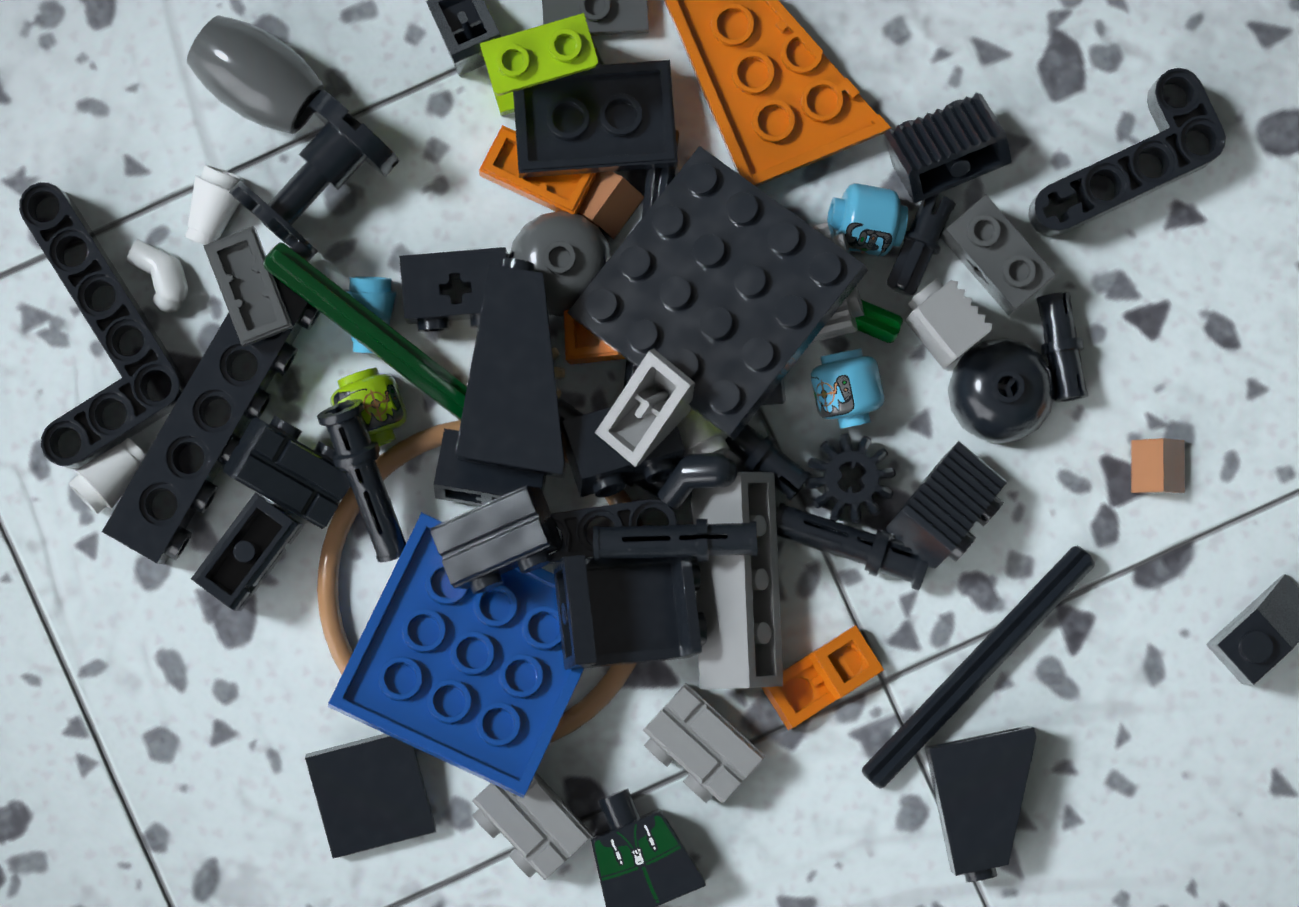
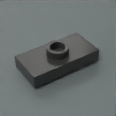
(602, 16)
(248, 287)

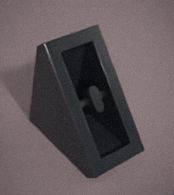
(463, 28)

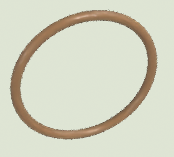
(329, 578)

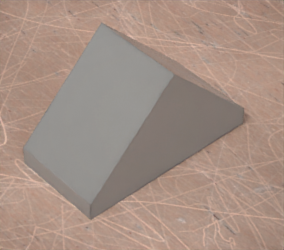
(647, 408)

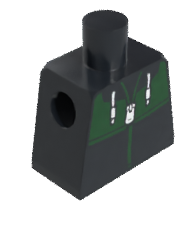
(641, 857)

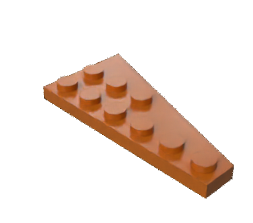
(770, 87)

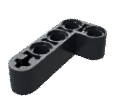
(1123, 166)

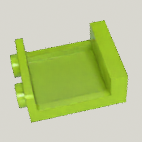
(537, 57)

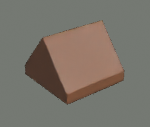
(610, 203)
(1158, 466)

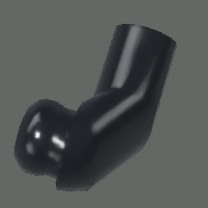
(697, 471)

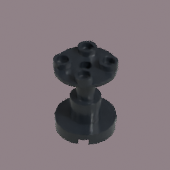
(329, 160)

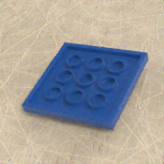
(462, 669)

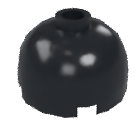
(983, 408)

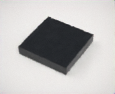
(370, 794)

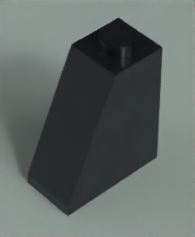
(980, 797)

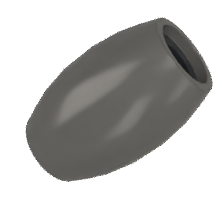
(254, 74)

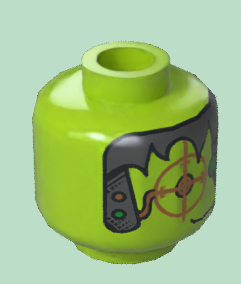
(381, 399)

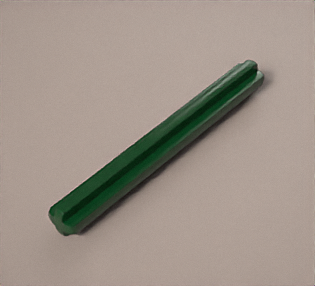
(366, 328)

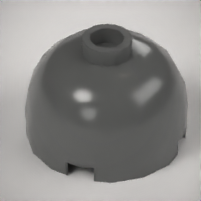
(566, 251)

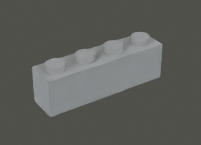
(741, 590)

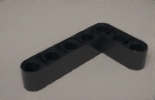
(108, 327)

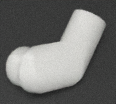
(166, 275)

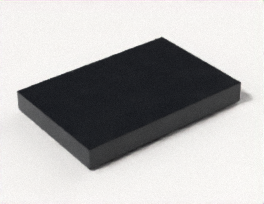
(597, 121)

